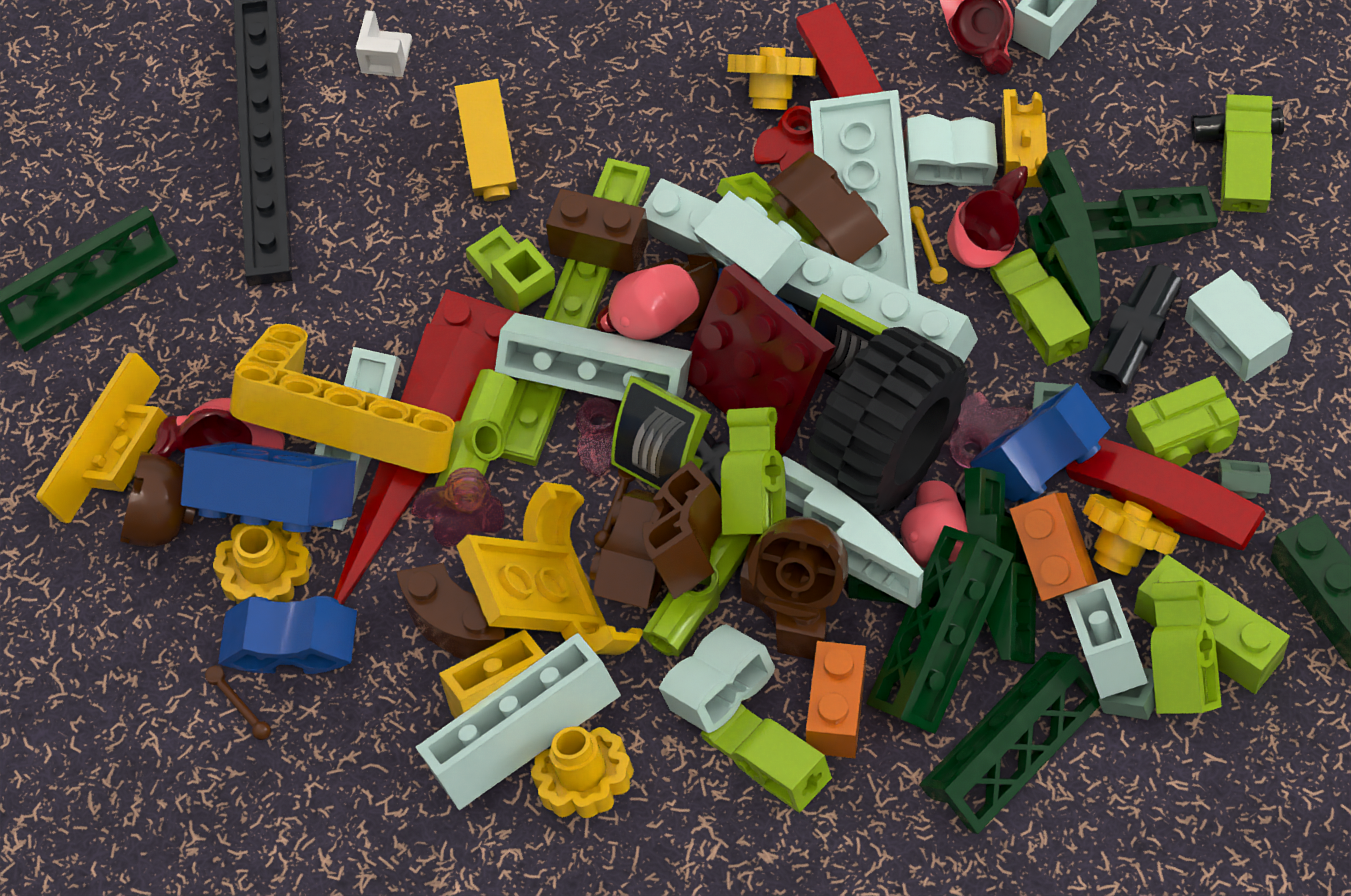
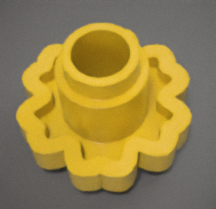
(771, 75)
(1126, 533)
(262, 562)
(582, 772)

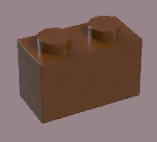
(597, 231)

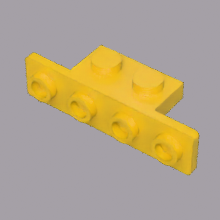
(108, 441)

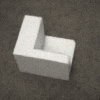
(381, 50)

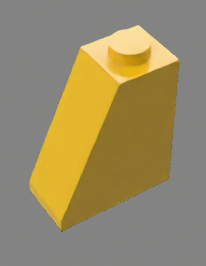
(486, 139)

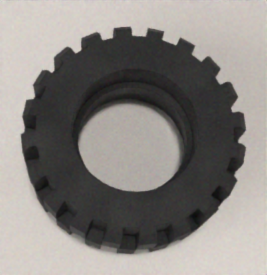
(888, 419)

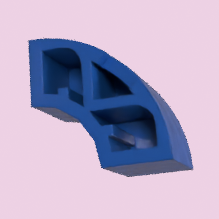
(1050, 439)
(304, 634)

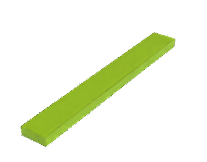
(574, 304)

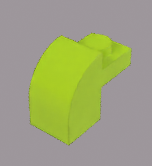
(512, 269)

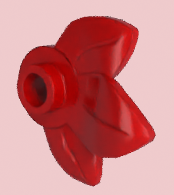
(782, 142)

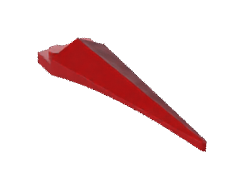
(443, 375)

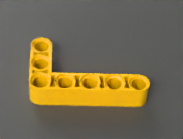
(278, 396)

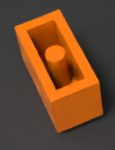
(1053, 546)
(836, 698)

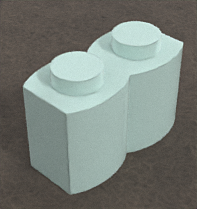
(950, 151)
(717, 678)

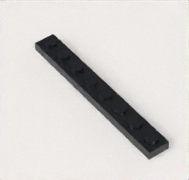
(262, 143)

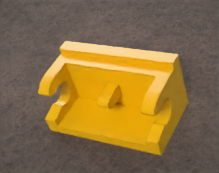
(1023, 134)

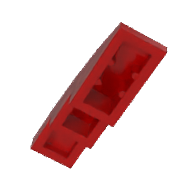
(838, 54)
(1172, 493)

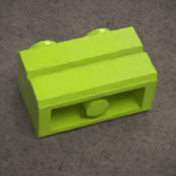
(1185, 422)

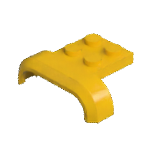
(541, 579)

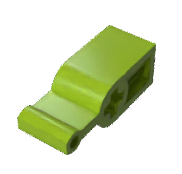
(1247, 154)
(1041, 307)
(752, 473)
(1183, 650)
(772, 757)

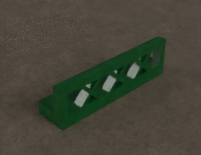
(86, 284)
(945, 631)
(999, 731)

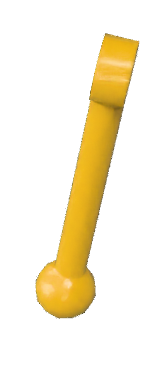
(937, 274)

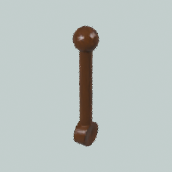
(603, 535)
(215, 676)

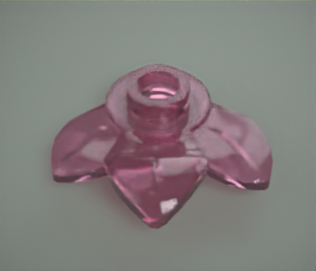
(981, 426)
(596, 440)
(460, 507)

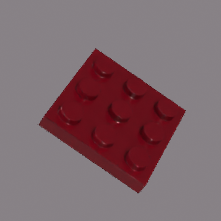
(757, 354)

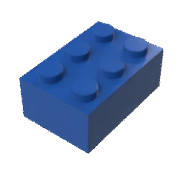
(268, 485)

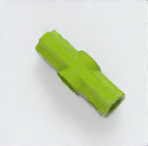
(481, 421)
(679, 618)

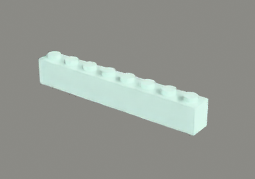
(677, 212)

